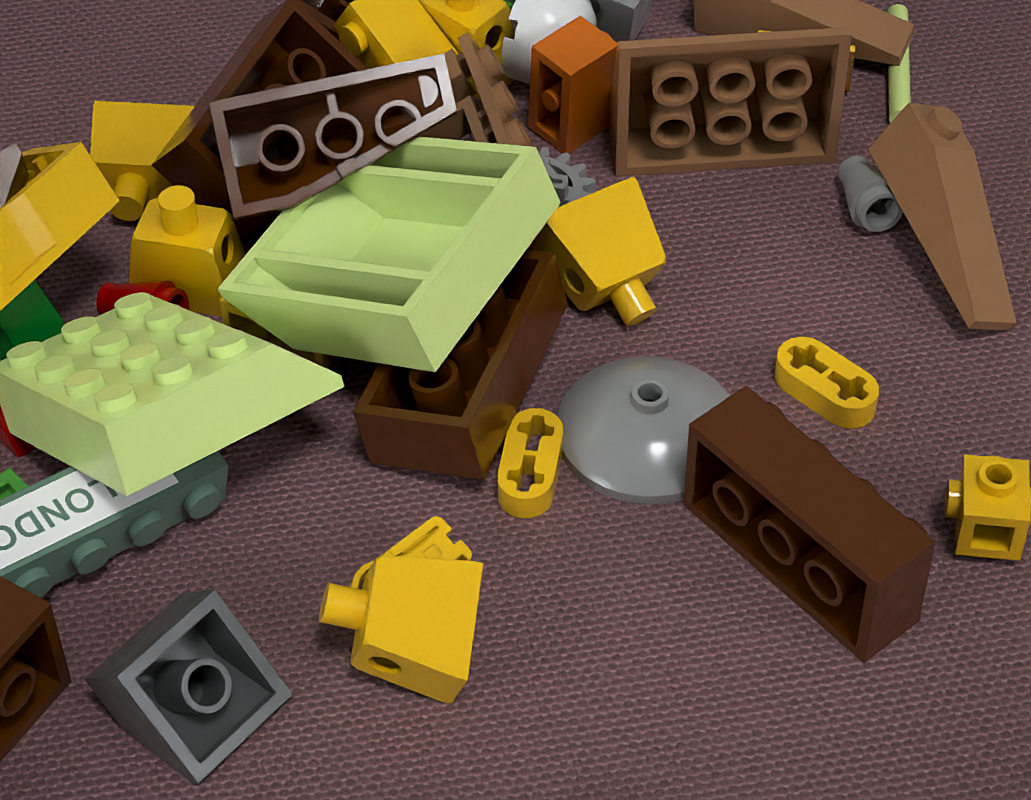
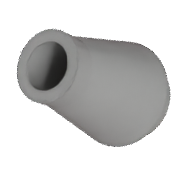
(868, 195)

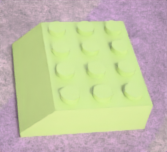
(396, 252)
(150, 390)

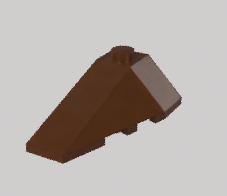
(312, 134)

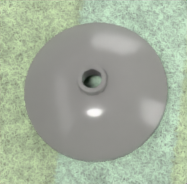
(632, 426)

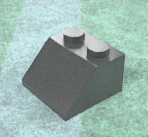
(190, 684)

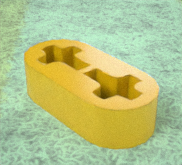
(826, 382)
(518, 460)

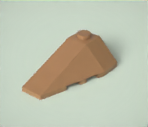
(874, 32)
(945, 202)

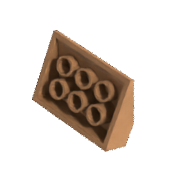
(727, 101)

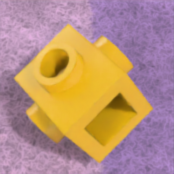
(990, 506)

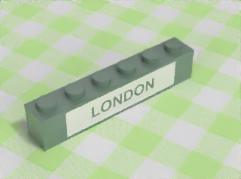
(78, 523)

